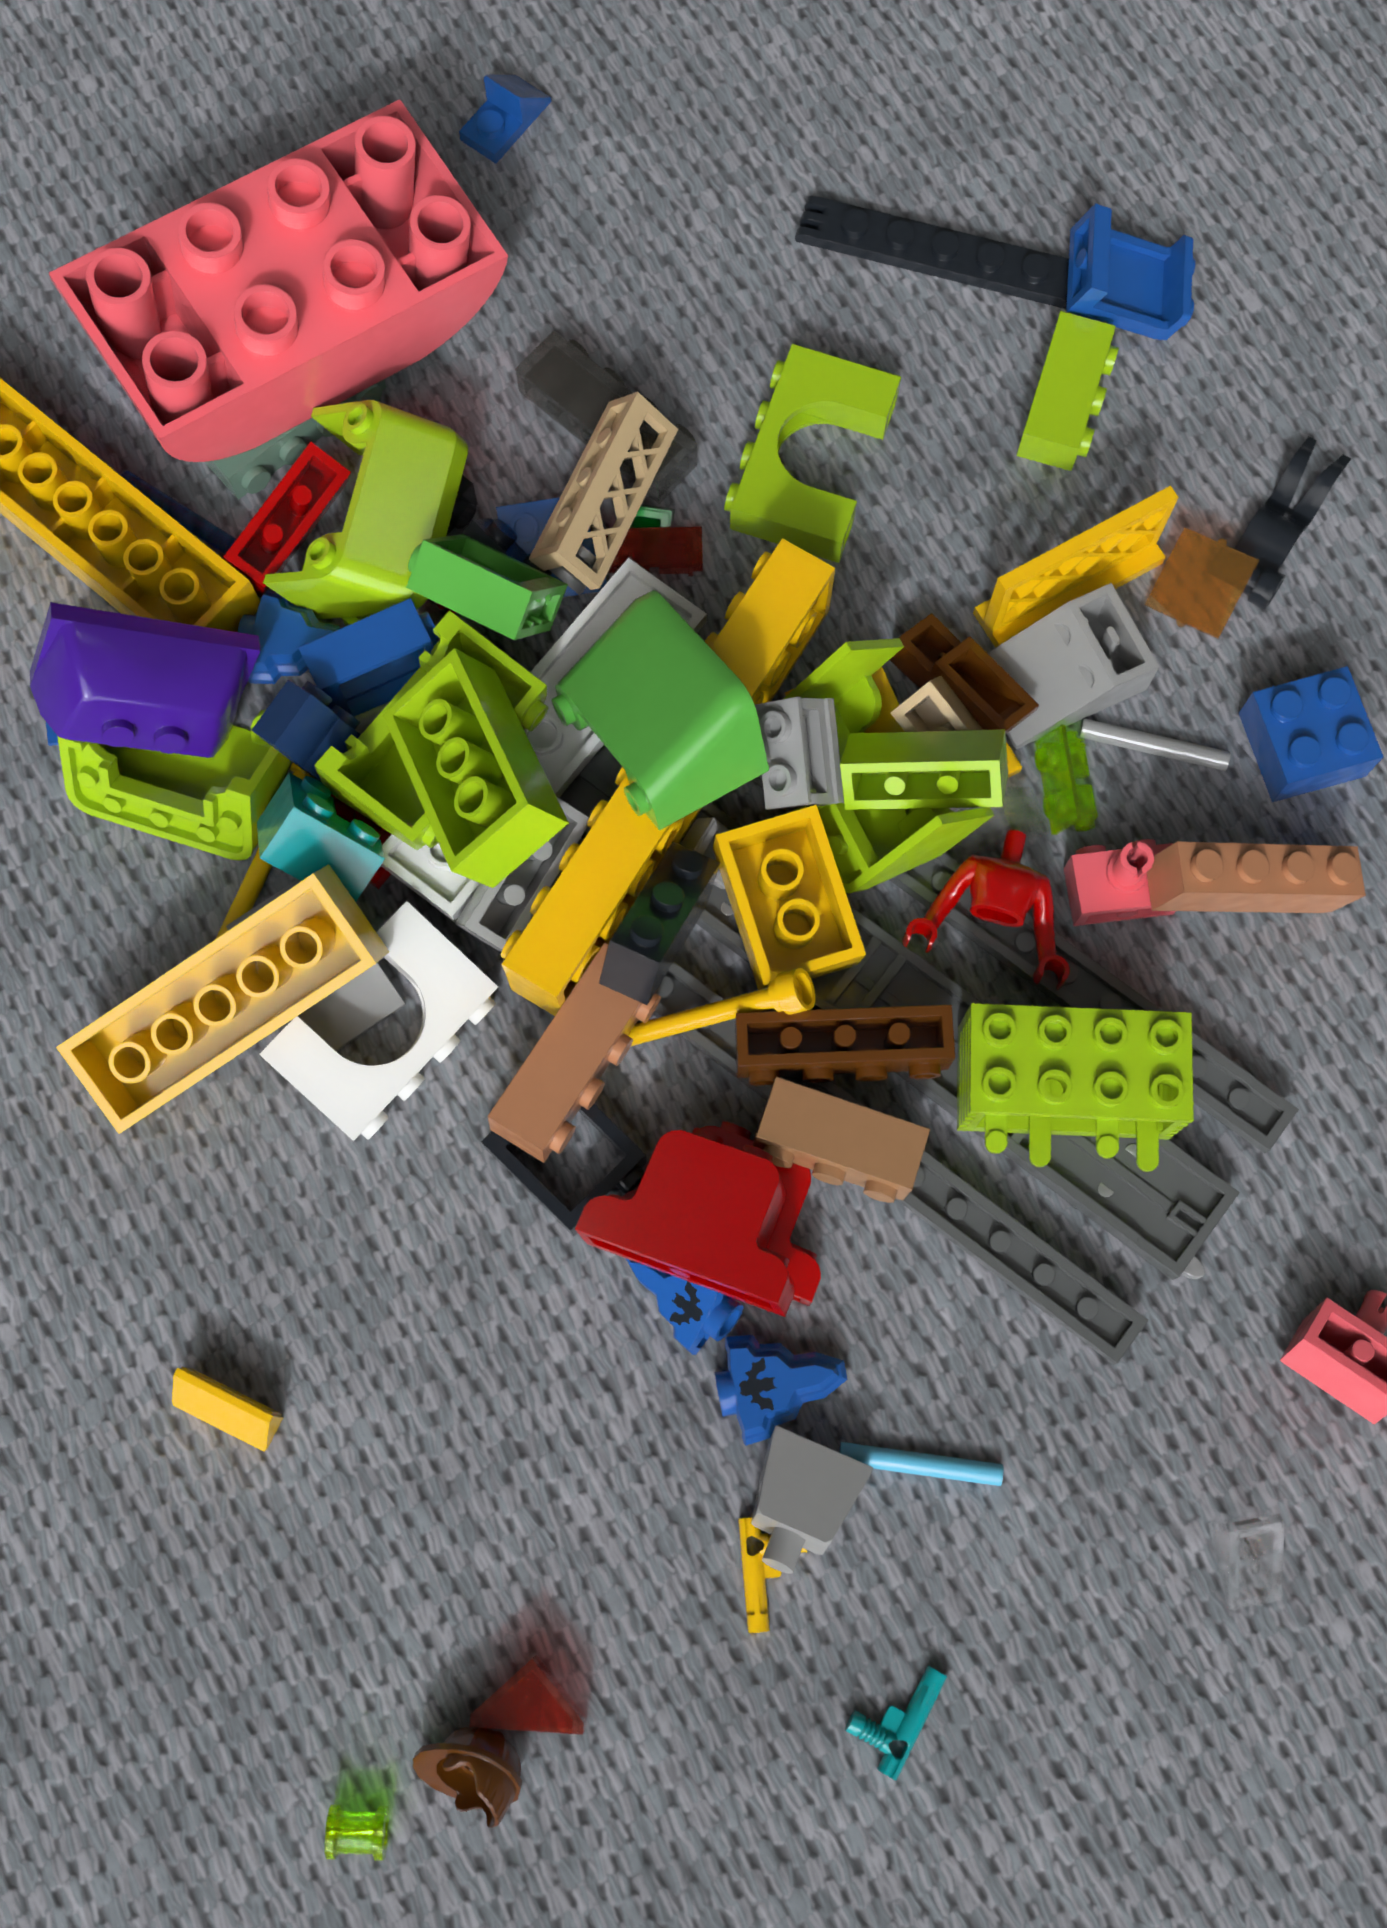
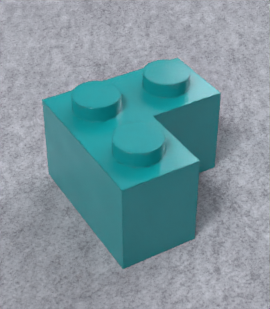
(305, 834)

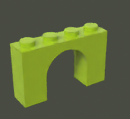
(807, 392)

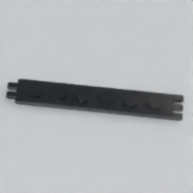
(934, 251)

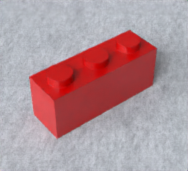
(287, 516)

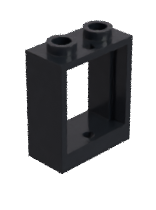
(622, 1178)

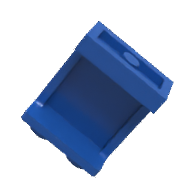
(1128, 278)

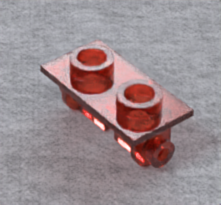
(669, 548)

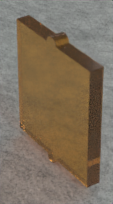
(1201, 583)

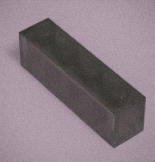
(575, 394)

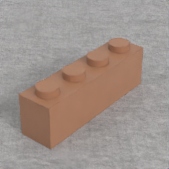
(1255, 878)
(568, 1064)

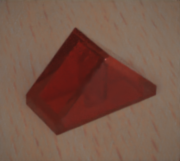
(531, 1703)

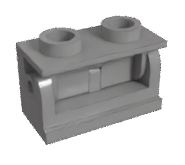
(800, 753)

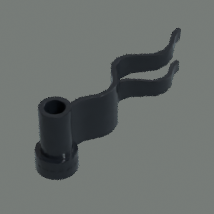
(1278, 526)

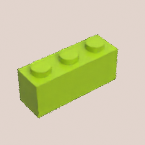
(1069, 392)
(924, 769)

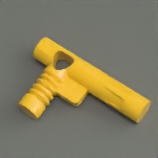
(754, 1577)

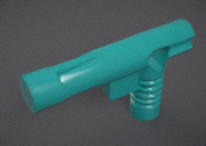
(899, 1724)

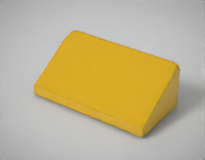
(225, 1408)

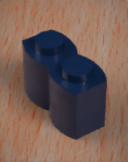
(304, 726)

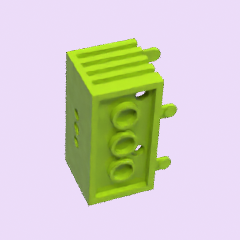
(1075, 1076)

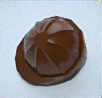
(475, 1769)

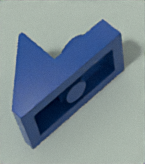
(504, 116)

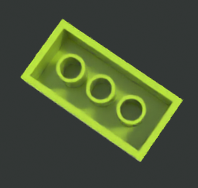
(474, 769)

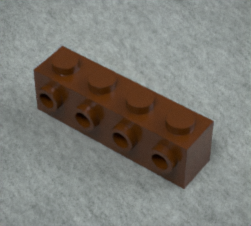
(844, 1042)

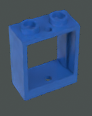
(370, 658)

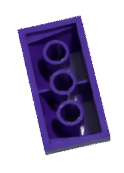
(139, 680)

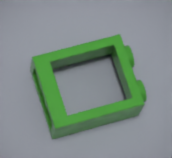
(485, 585)

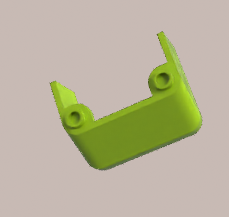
(398, 500)
(876, 842)

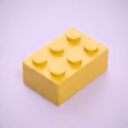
(788, 896)

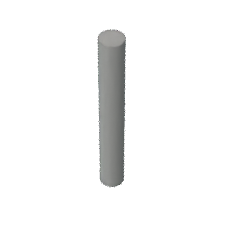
(1155, 744)

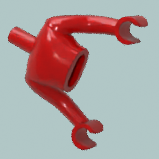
(1000, 894)

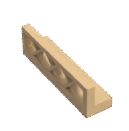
(589, 486)

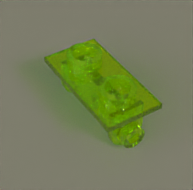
(1060, 760)

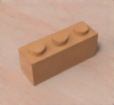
(841, 1141)

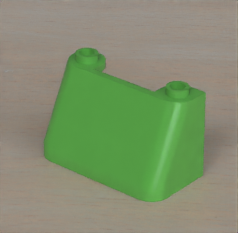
(664, 712)

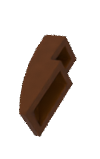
(970, 672)

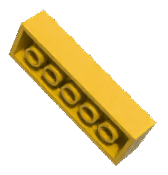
(224, 999)

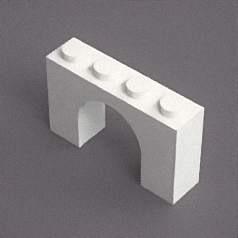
(449, 994)

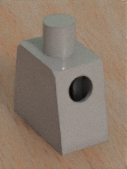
(803, 1496)

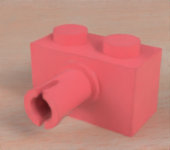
(1111, 883)
(1345, 1354)

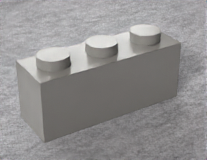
(501, 910)

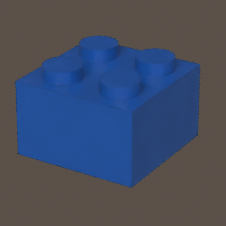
(1310, 734)

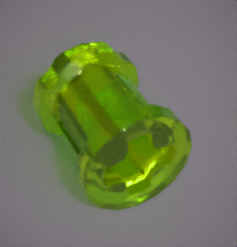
(356, 1832)

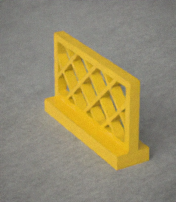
(1102, 555)

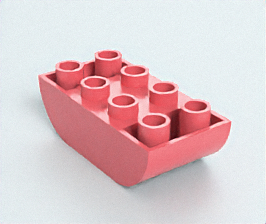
(287, 287)

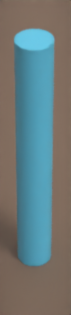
(925, 1464)

